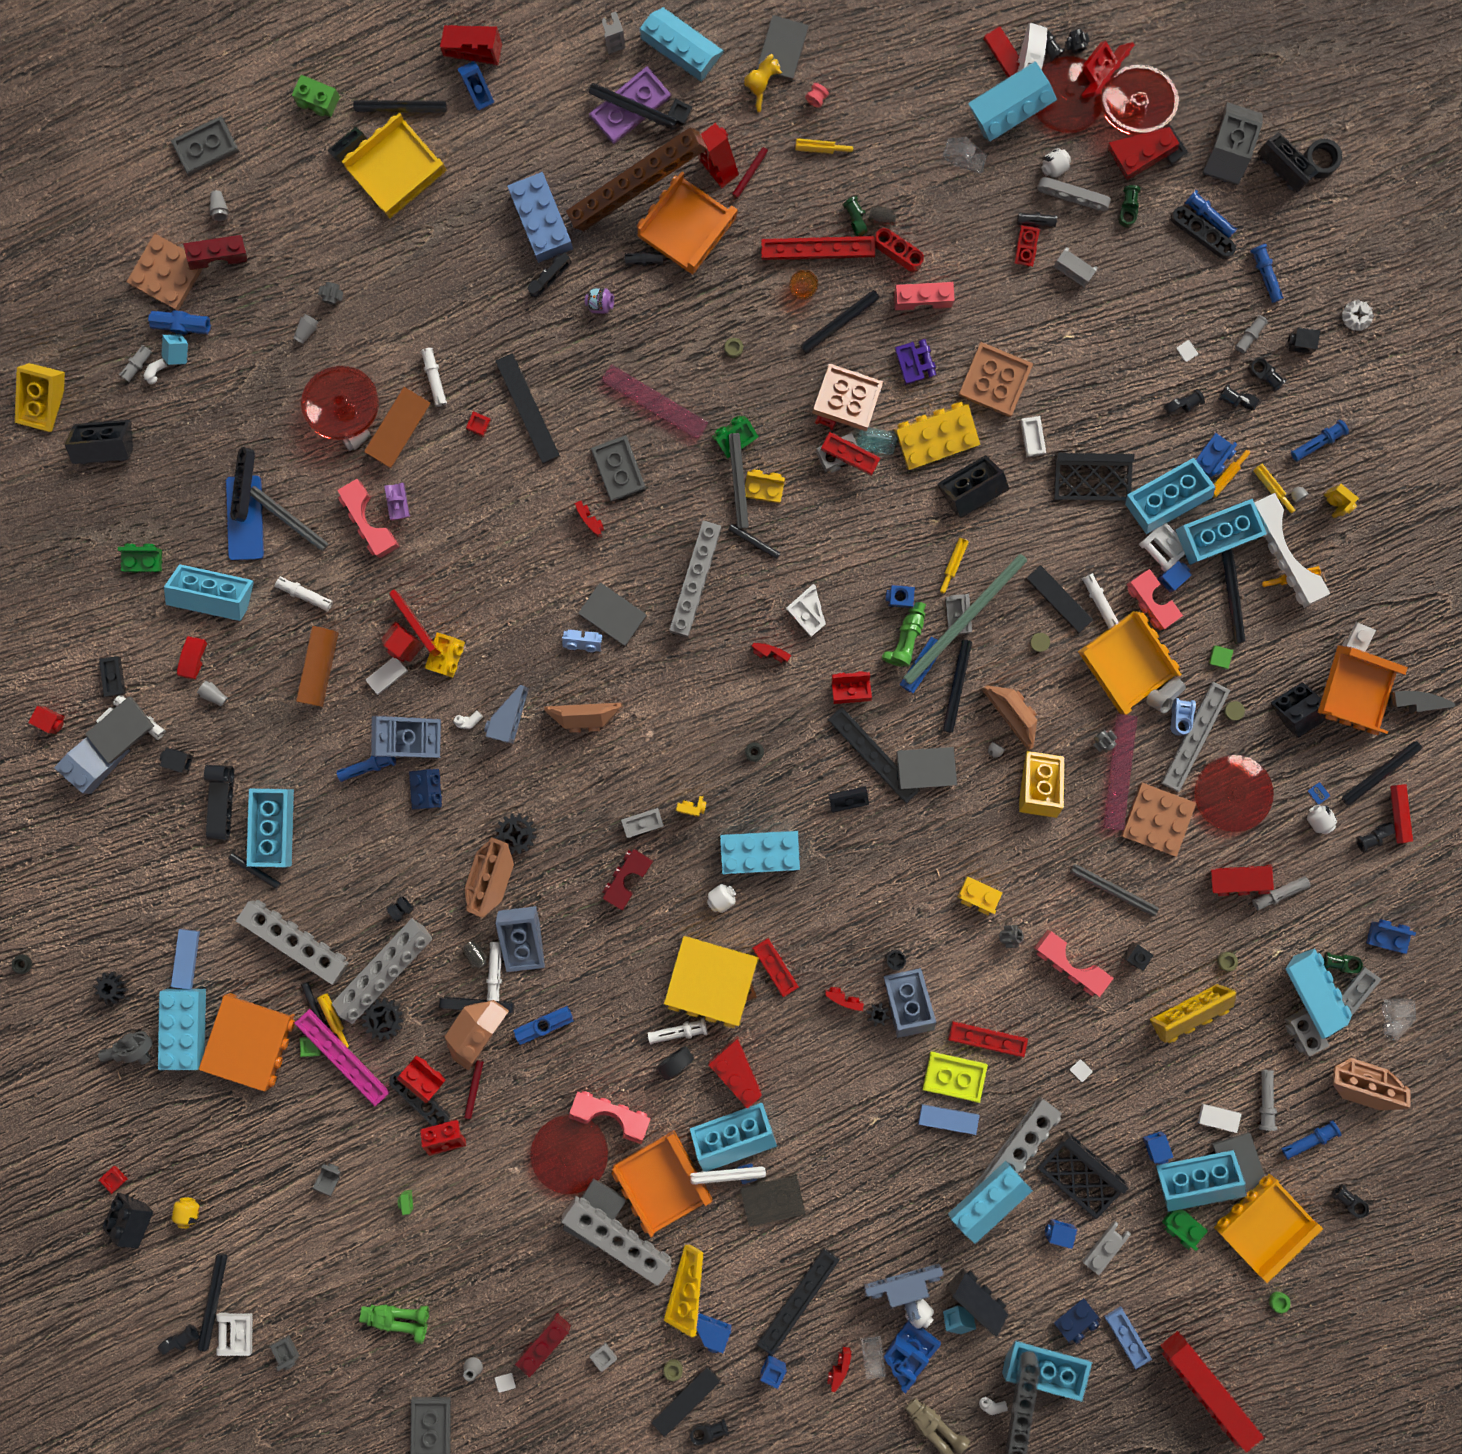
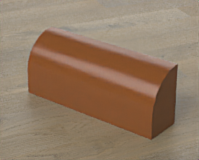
(397, 427)
(317, 666)

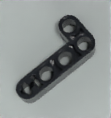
(219, 801)

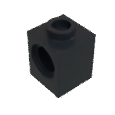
(1303, 340)
(176, 760)
(1137, 956)

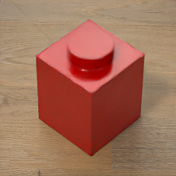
(47, 720)

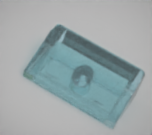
(877, 440)

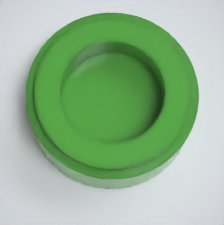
(1279, 1302)

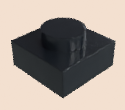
(680, 111)

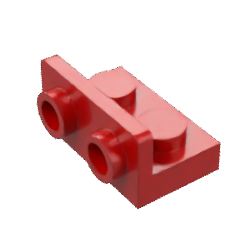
(421, 1079)
(442, 1138)

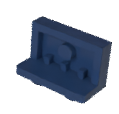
(425, 789)
(1078, 1322)

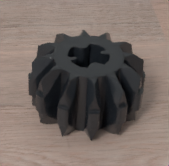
(103, 987)

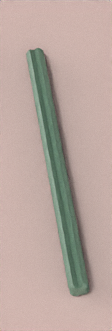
(966, 617)

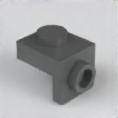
(327, 1179)
(285, 1353)

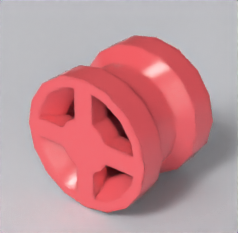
(816, 95)

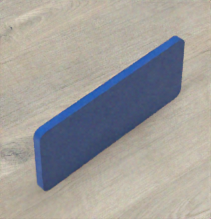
(245, 537)

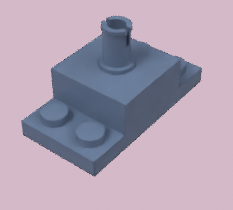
(405, 737)
(906, 1288)

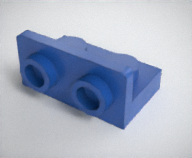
(1215, 454)
(1390, 937)

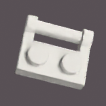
(1168, 541)
(240, 1334)

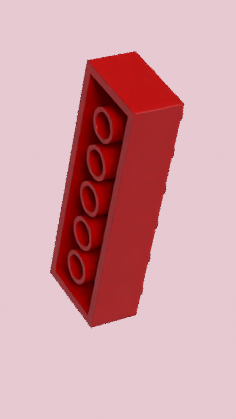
(1210, 1392)

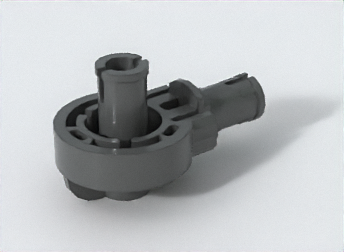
(129, 1049)

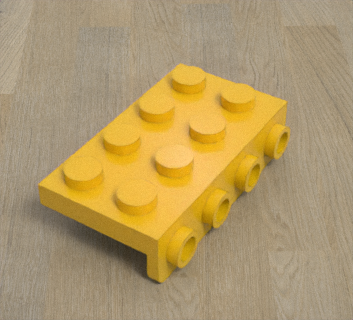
(937, 435)

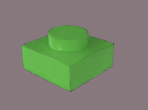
(405, 1202)

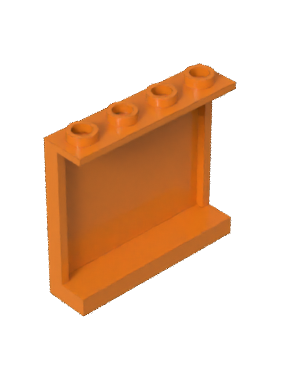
(685, 224)
(1359, 689)
(247, 1043)
(660, 1183)

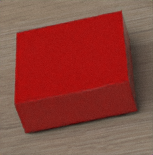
(478, 424)
(113, 1179)

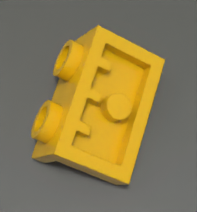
(764, 486)
(1342, 498)
(448, 659)
(689, 809)
(980, 895)

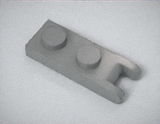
(1359, 989)
(1105, 1249)

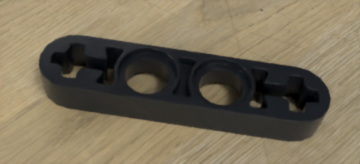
(1205, 229)
(242, 484)
(460, 1003)
(416, 1103)

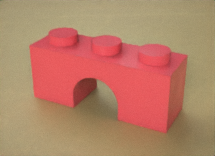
(912, 295)
(1142, 589)

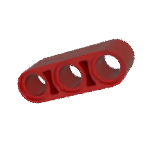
(901, 258)

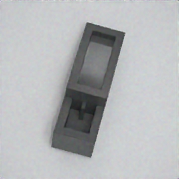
(1418, 701)

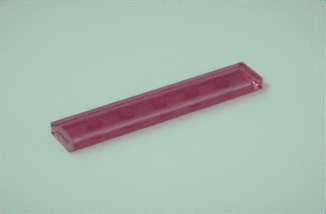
(654, 401)
(1120, 772)

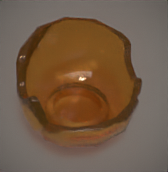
(803, 284)

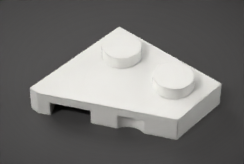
(808, 611)

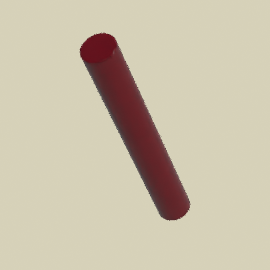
(750, 172)
(473, 1089)

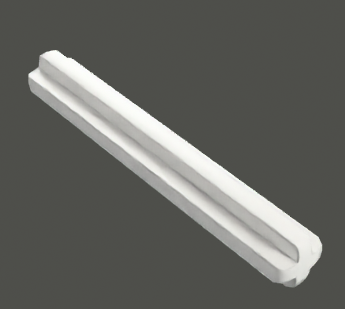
(727, 1175)

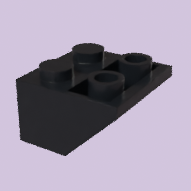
(1299, 709)
(127, 1221)

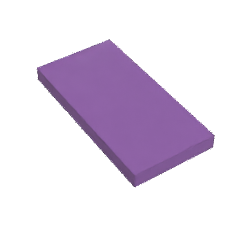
(616, 121)

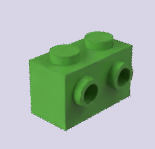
(316, 96)

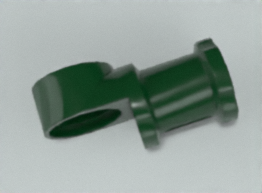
(1129, 205)
(856, 213)
(1342, 962)

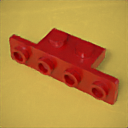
(1102, 65)

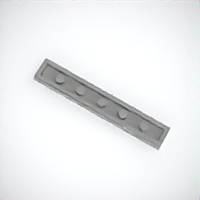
(1194, 740)

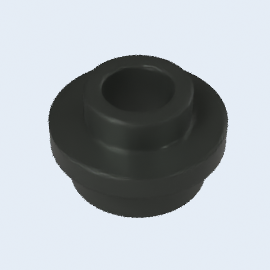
(748, 751)
(16, 966)

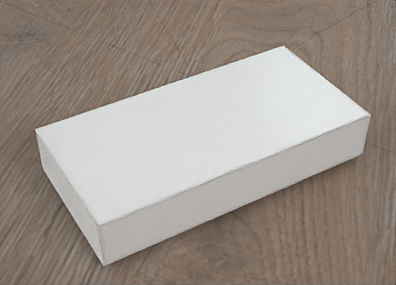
(1033, 436)
(386, 675)
(1219, 1118)

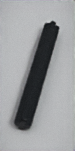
(399, 106)
(632, 106)
(839, 321)
(1233, 596)
(957, 686)
(1382, 773)
(212, 1302)

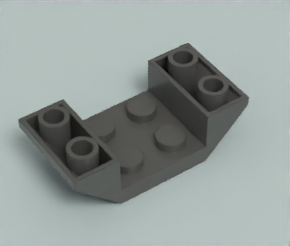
(1233, 144)

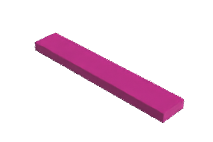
(342, 1057)

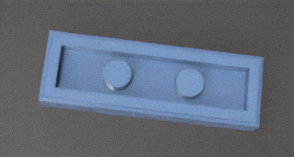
(185, 959)
(948, 1119)
(1128, 1337)

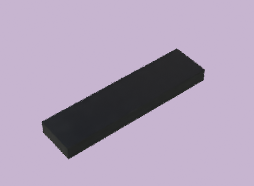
(1059, 599)
(685, 1401)

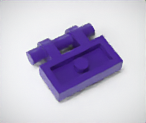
(910, 364)

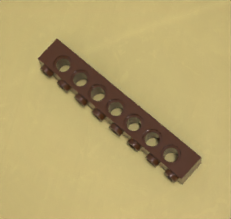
(637, 179)

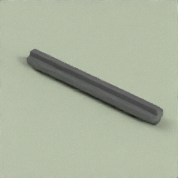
(738, 480)
(288, 518)
(1114, 890)

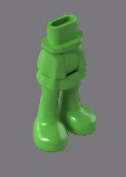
(910, 630)
(384, 1317)

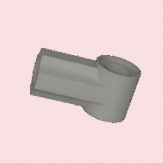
(1163, 699)

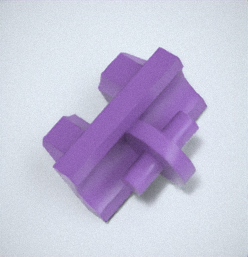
(397, 501)

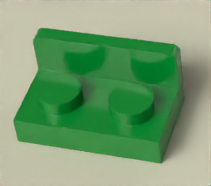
(739, 425)
(140, 558)
(1185, 1227)

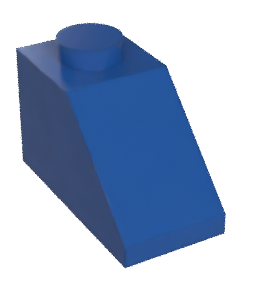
(476, 85)
(713, 1333)

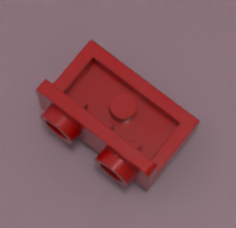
(851, 687)

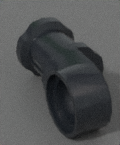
(1052, 47)
(1268, 374)
(1234, 398)
(1186, 403)
(1375, 838)
(1351, 1200)
(179, 1340)
(710, 1432)

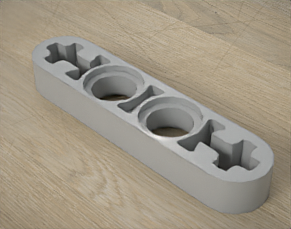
(1074, 194)

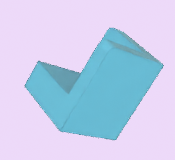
(174, 349)
(958, 1320)

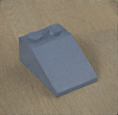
(506, 719)
(86, 766)
(520, 939)
(909, 1003)

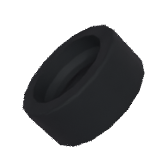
(1332, 148)
(675, 1063)

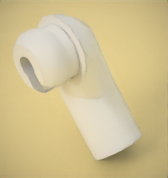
(151, 370)
(467, 722)
(991, 1407)

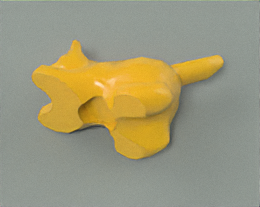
(758, 79)

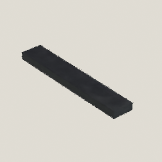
(527, 408)
(870, 752)
(797, 1301)

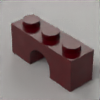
(203, 252)
(617, 893)
(543, 1346)

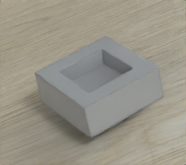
(603, 1357)

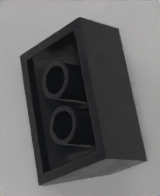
(1287, 162)
(100, 442)
(973, 486)
(979, 1301)

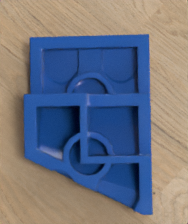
(910, 1354)

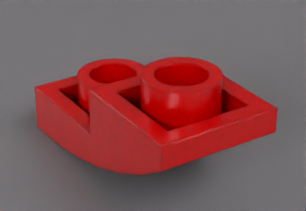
(1026, 246)
(592, 523)
(764, 650)
(189, 661)
(838, 997)
(839, 1372)

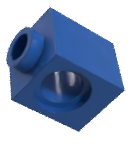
(1175, 576)
(908, 594)
(1158, 1148)
(1060, 1233)
(773, 1371)

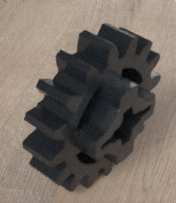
(524, 831)
(390, 1021)

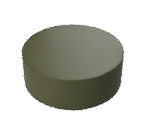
(733, 347)
(1039, 642)
(1234, 710)
(1227, 961)
(673, 1370)

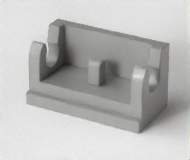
(614, 34)
(1074, 267)
(956, 606)

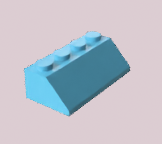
(680, 43)
(1012, 101)
(208, 592)
(1318, 992)
(733, 1137)
(1201, 1181)
(989, 1202)
(1057, 1371)

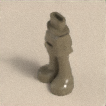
(927, 1421)

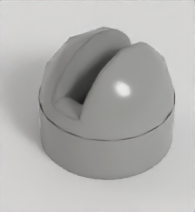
(1299, 494)
(995, 750)

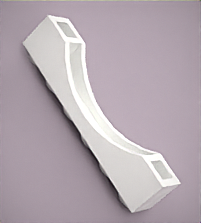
(1307, 585)

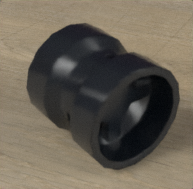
(399, 909)
(898, 960)

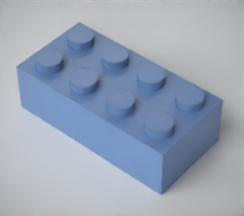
(540, 217)

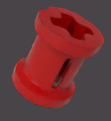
(825, 421)

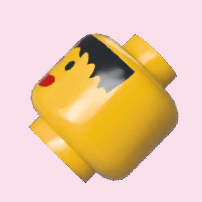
(185, 1212)

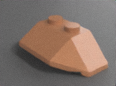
(1014, 712)
(584, 716)
(488, 877)
(473, 1031)
(1370, 1086)

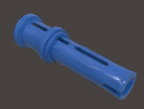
(1203, 208)
(1264, 265)
(1327, 436)
(374, 763)
(1319, 1136)

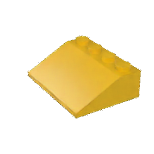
(1193, 1012)

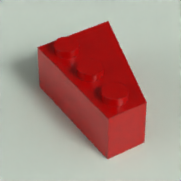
(472, 43)
(1142, 151)
(718, 157)
(401, 643)
(1242, 880)
(735, 1071)

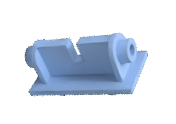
(591, 642)

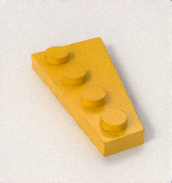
(684, 1298)

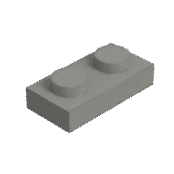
(642, 822)

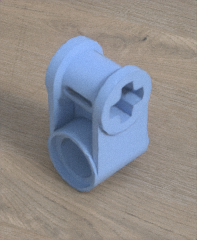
(1182, 712)

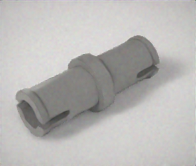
(1251, 334)
(135, 363)

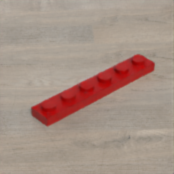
(818, 248)

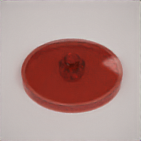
(1139, 100)
(1070, 110)
(340, 402)
(1234, 793)
(568, 1154)

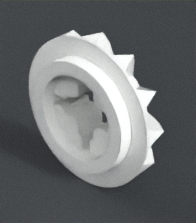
(1352, 320)

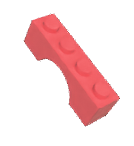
(356, 498)
(1054, 948)
(632, 1124)

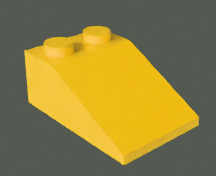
(38, 396)
(1042, 785)

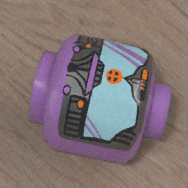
(599, 300)

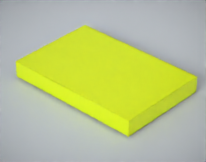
(955, 1076)

